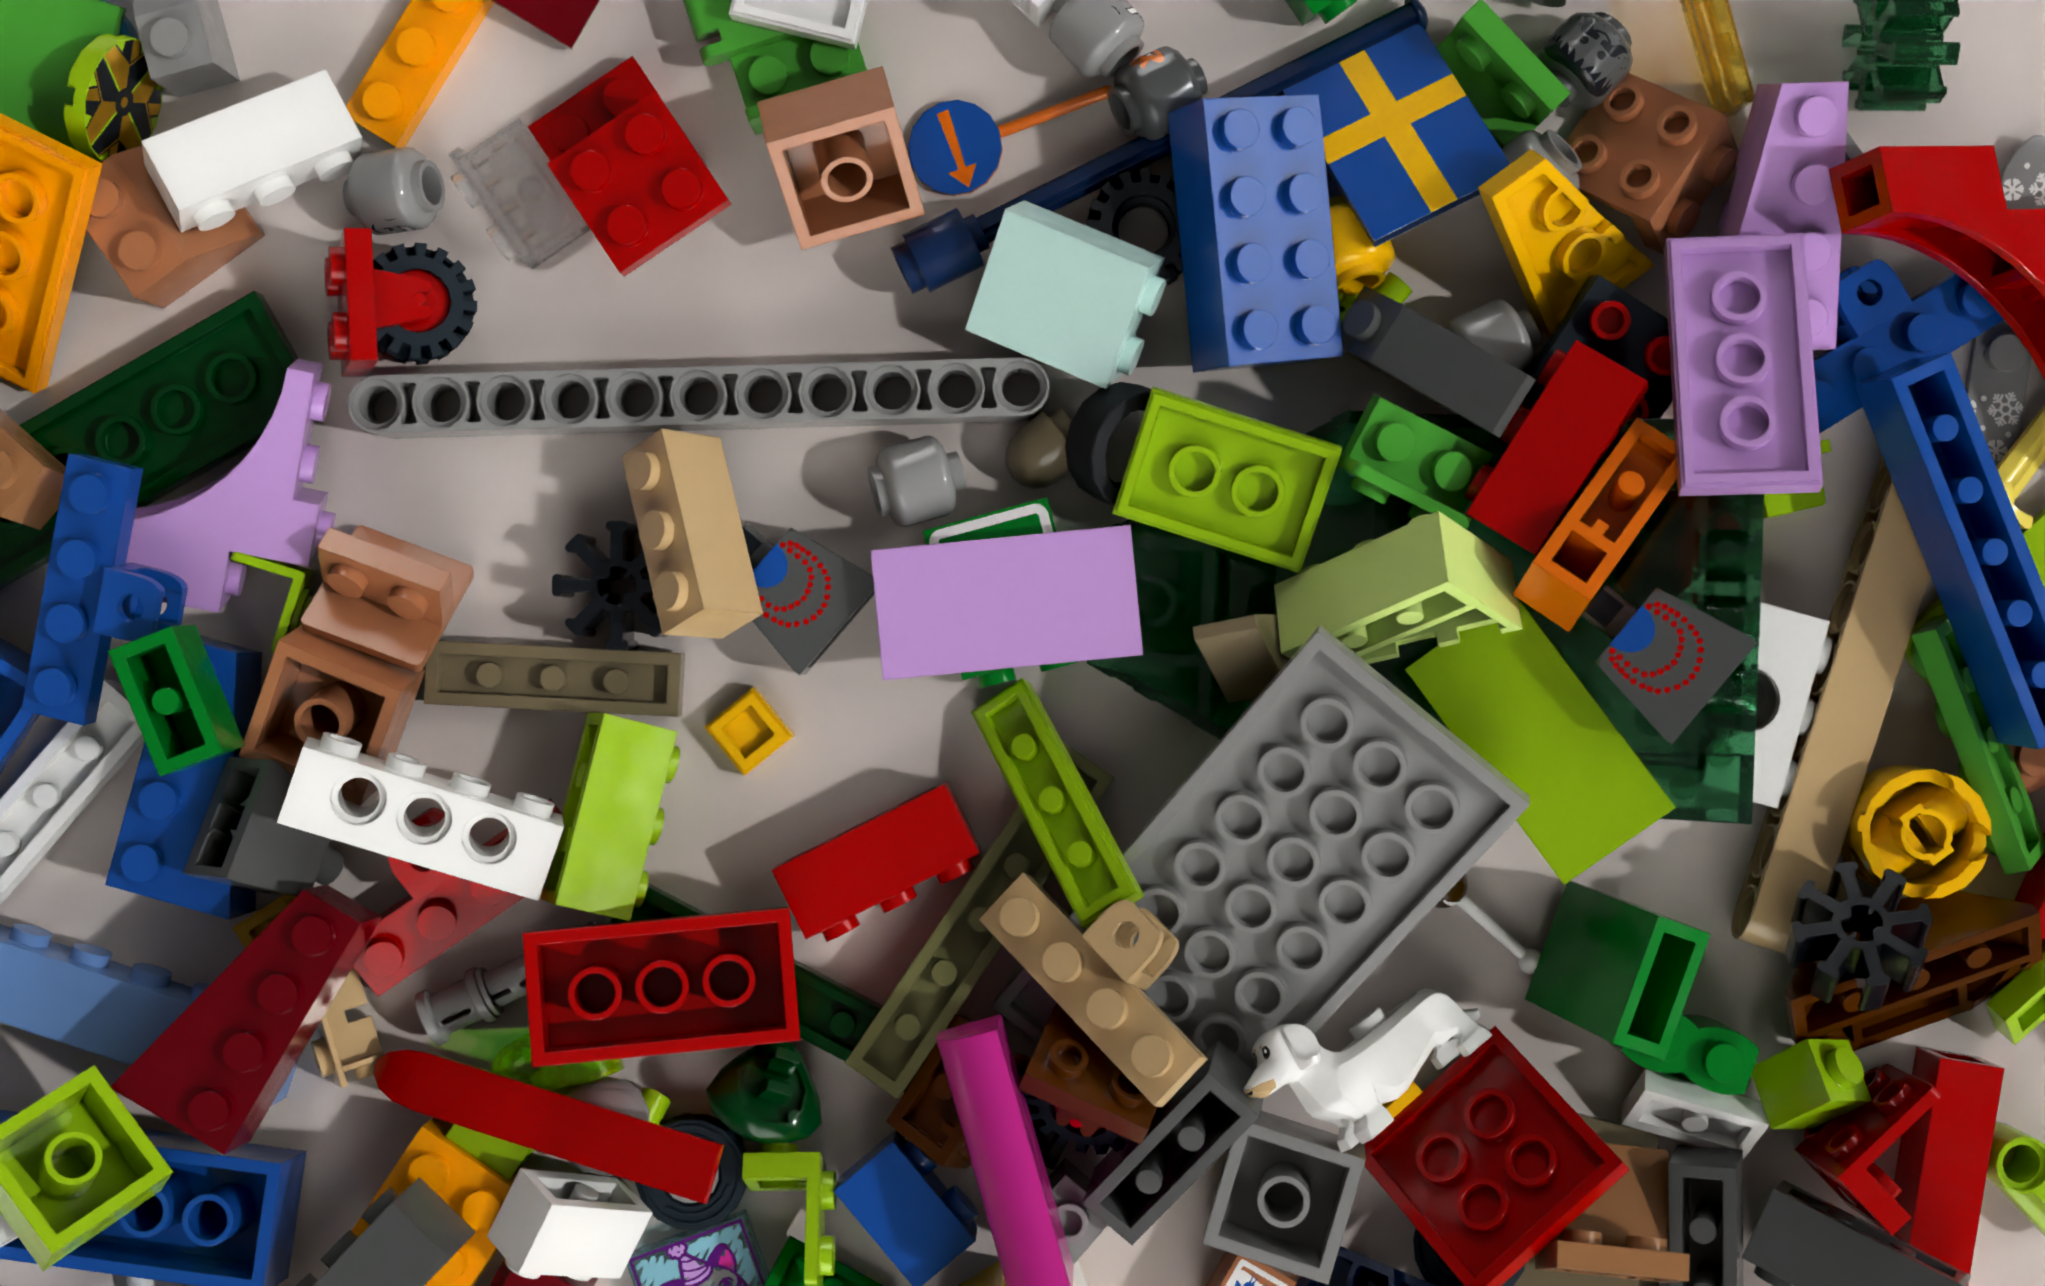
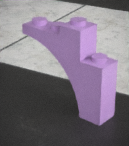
(249, 509)

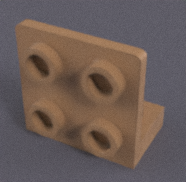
(1624, 1228)

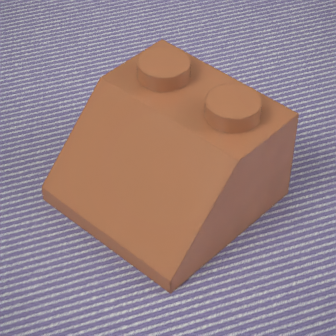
(144, 240)

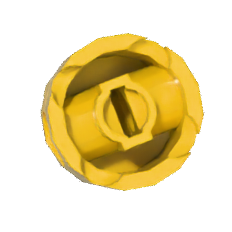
(1920, 827)

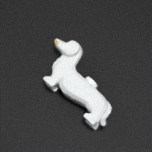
(1369, 1071)

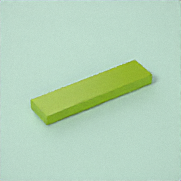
(1056, 802)

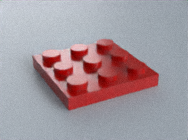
(1491, 1163)

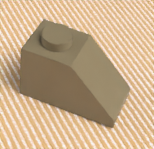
(1242, 654)

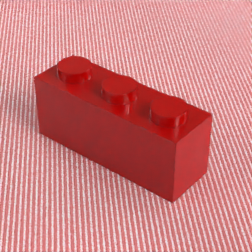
(1555, 446)
(878, 863)

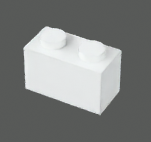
(568, 1225)

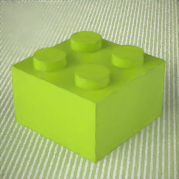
(74, 1167)

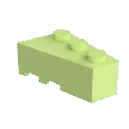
(1401, 590)

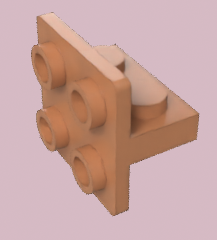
(384, 595)

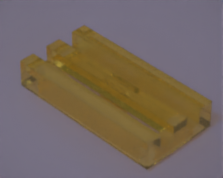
(1718, 55)

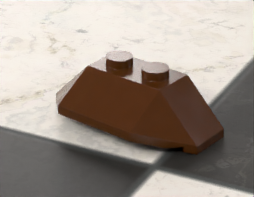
(1971, 955)

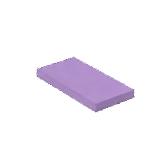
(1742, 365)
(1006, 602)

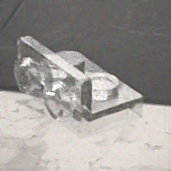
(519, 194)

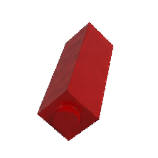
(1948, 1155)

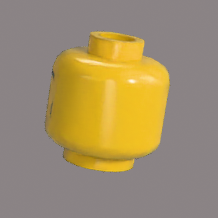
(1355, 257)

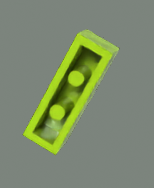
(611, 816)

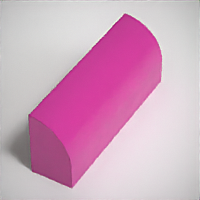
(1005, 1154)

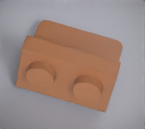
(1653, 157)

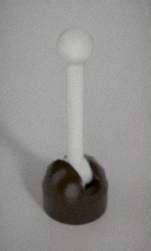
(1527, 958)

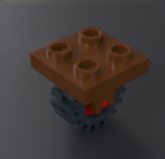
(1082, 1091)

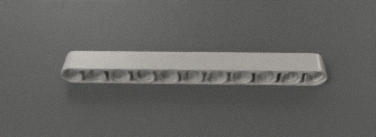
(671, 386)

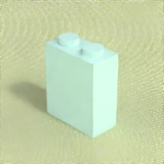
(1066, 294)

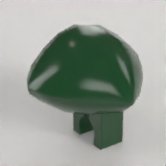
(767, 1095)

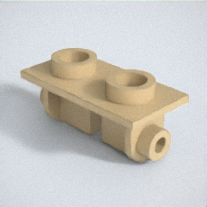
(345, 1043)

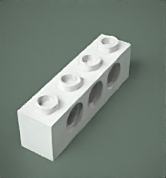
(318, 807)

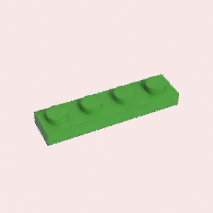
(1983, 761)

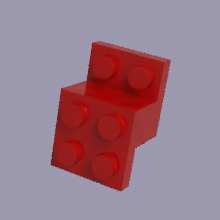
(628, 166)

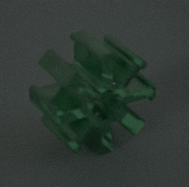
(1900, 53)

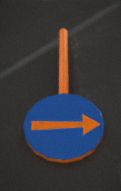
(960, 146)

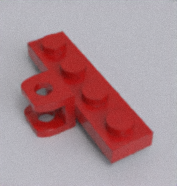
(430, 918)

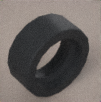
(1090, 435)

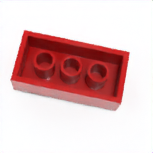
(660, 986)

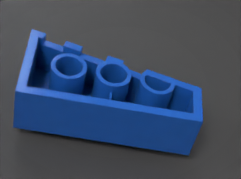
(169, 809)

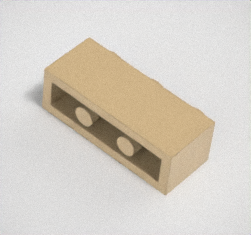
(691, 535)

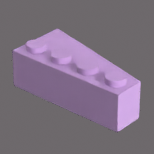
(1787, 188)

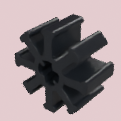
(603, 601)
(1894, 942)

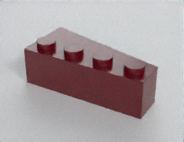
(247, 1029)

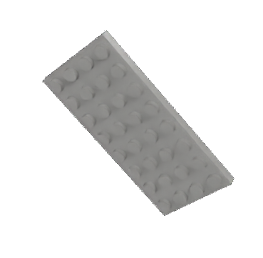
(1302, 851)

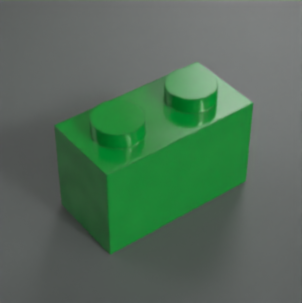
(176, 698)

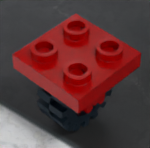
(398, 304)

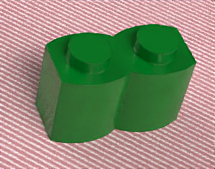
(1705, 1054)

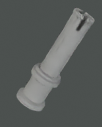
(472, 998)

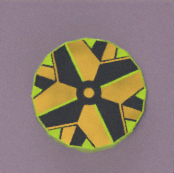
(112, 98)

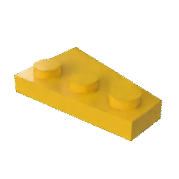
(1554, 237)

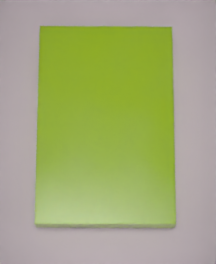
(1227, 479)

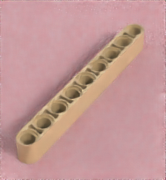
(1850, 698)

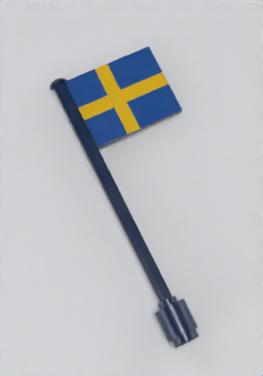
(1393, 137)

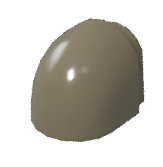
(1038, 450)

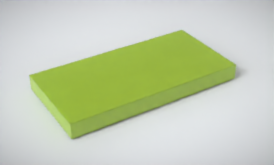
(1549, 736)

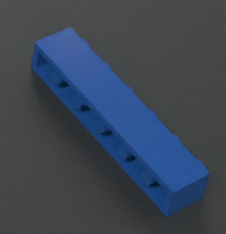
(1966, 536)

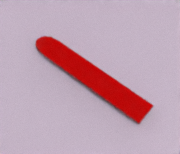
(551, 1122)

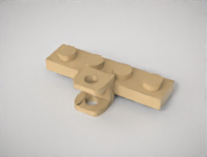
(1100, 980)

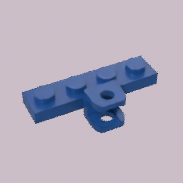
(1886, 327)
(93, 591)

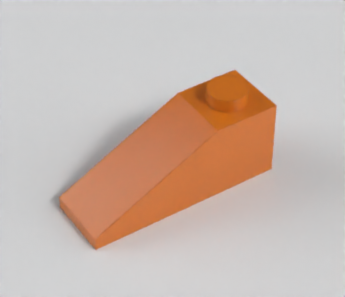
(1600, 525)

